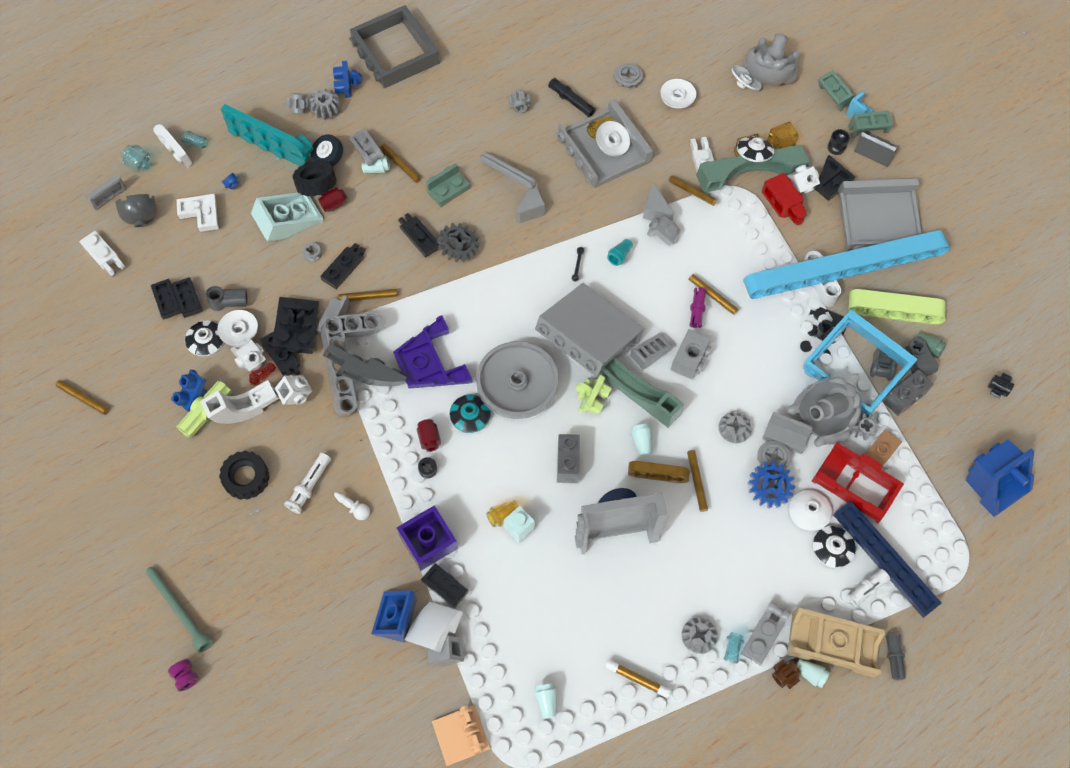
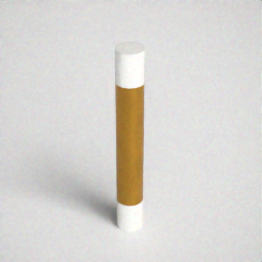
(637, 678)

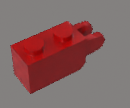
(784, 198)

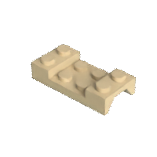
(835, 641)

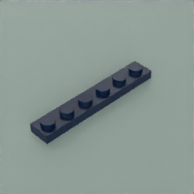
(887, 559)

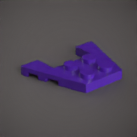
(421, 363)

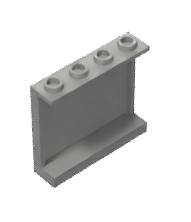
(596, 164)
(878, 211)
(588, 328)
(621, 518)

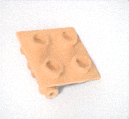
(461, 735)

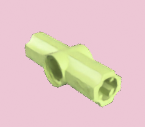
(197, 416)

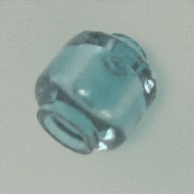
(136, 158)

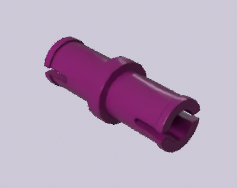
(697, 307)

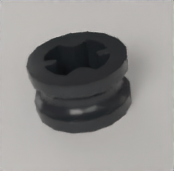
(427, 460)

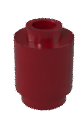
(332, 199)
(428, 435)

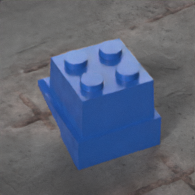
(1002, 476)

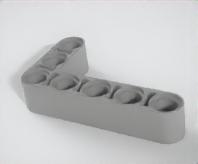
(338, 337)

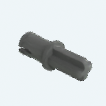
(895, 656)

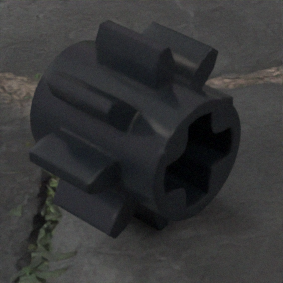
(1001, 385)

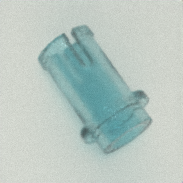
(192, 139)
(733, 647)

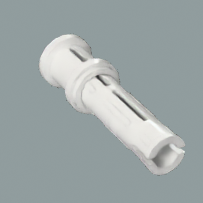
(301, 492)

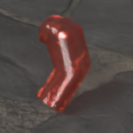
(261, 373)

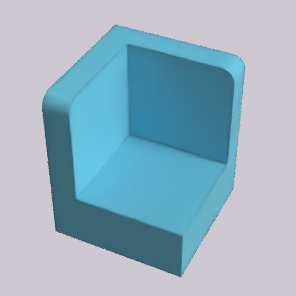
(857, 106)

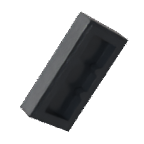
(187, 297)
(165, 299)
(444, 585)

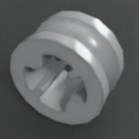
(317, 254)

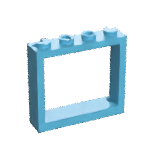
(875, 337)

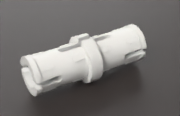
(868, 587)

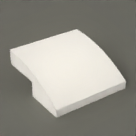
(433, 625)

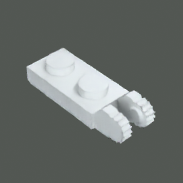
(171, 144)
(703, 155)
(101, 252)

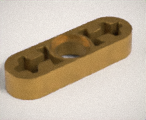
(658, 471)

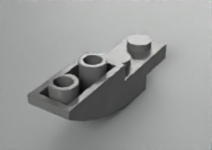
(371, 373)

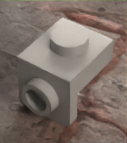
(664, 229)

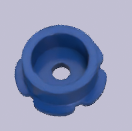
(231, 181)

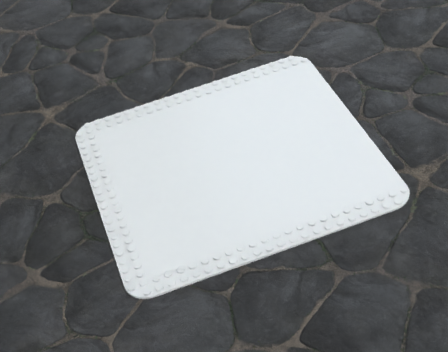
(558, 615)

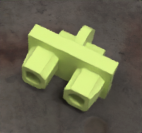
(596, 388)

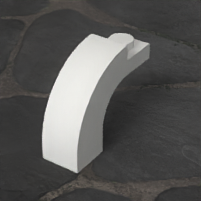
(239, 408)

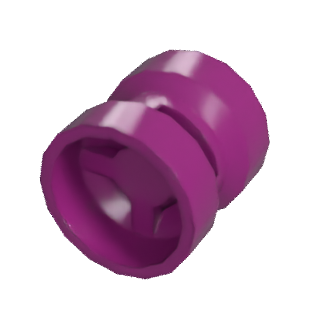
(183, 675)

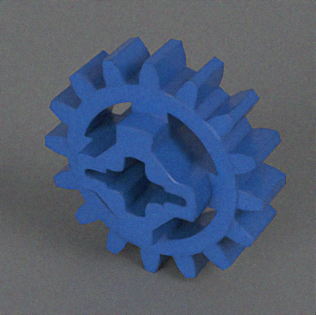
(766, 478)

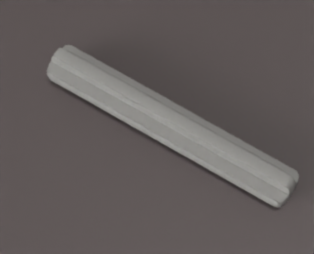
(508, 170)

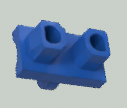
(344, 86)
(192, 388)

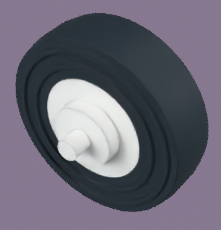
(327, 149)

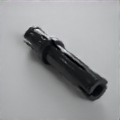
(566, 93)

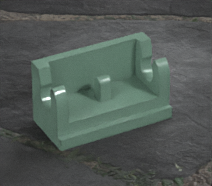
(836, 89)
(870, 121)

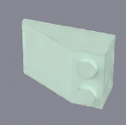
(285, 215)

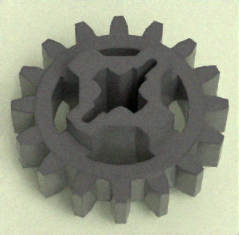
(458, 242)

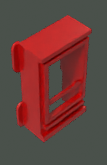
(863, 464)

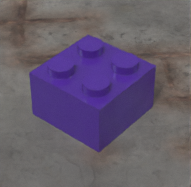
(427, 538)

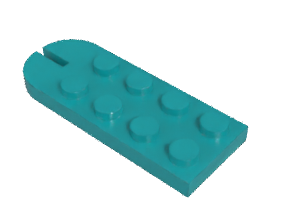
(268, 138)

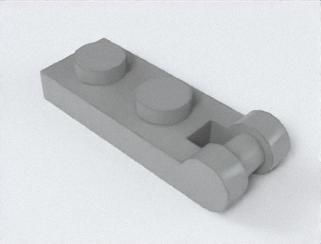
(366, 146)
(765, 633)

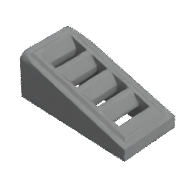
(636, 353)

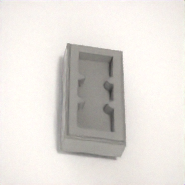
(106, 192)

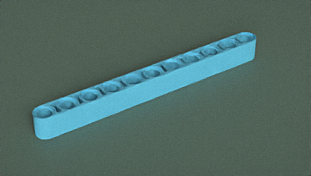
(846, 264)

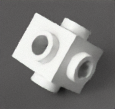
(804, 178)
(248, 355)
(293, 390)

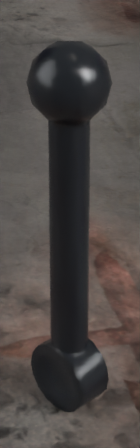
(580, 251)

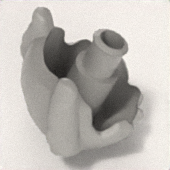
(769, 63)
(830, 408)

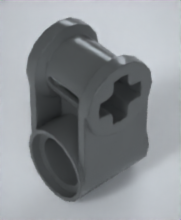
(925, 361)
(882, 365)

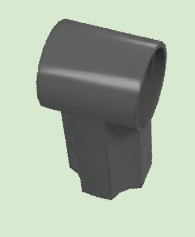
(226, 298)

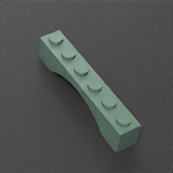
(717, 173)
(655, 401)

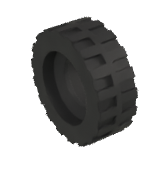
(323, 182)
(236, 461)

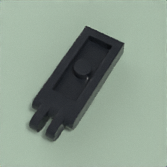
(418, 235)
(343, 266)
(283, 360)

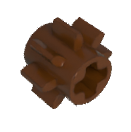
(786, 674)

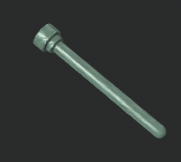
(201, 640)

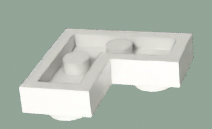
(203, 208)

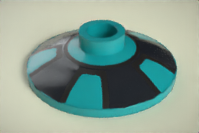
(472, 421)

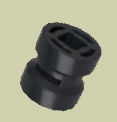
(838, 142)

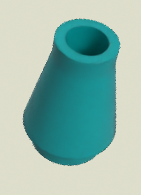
(618, 254)

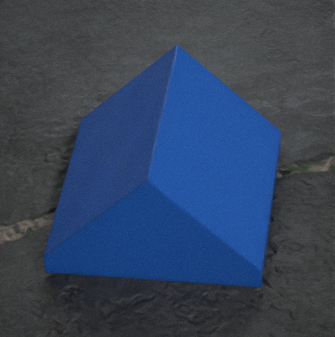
(395, 615)

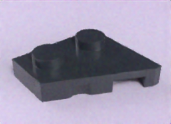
(832, 177)

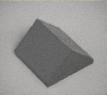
(876, 148)

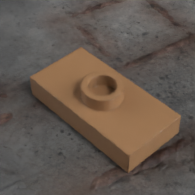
(883, 447)

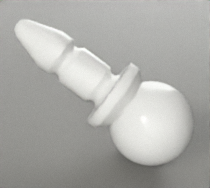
(360, 511)

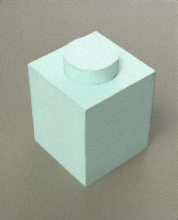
(519, 524)

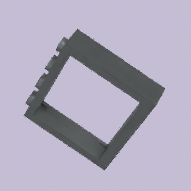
(402, 71)

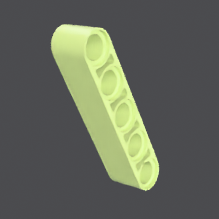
(897, 306)

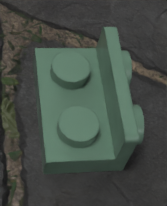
(447, 185)

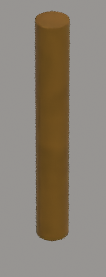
(396, 159)
(692, 190)
(713, 294)
(370, 295)
(82, 397)
(697, 481)

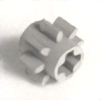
(519, 101)
(297, 103)
(867, 422)

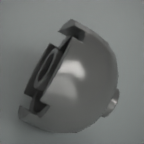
(137, 209)

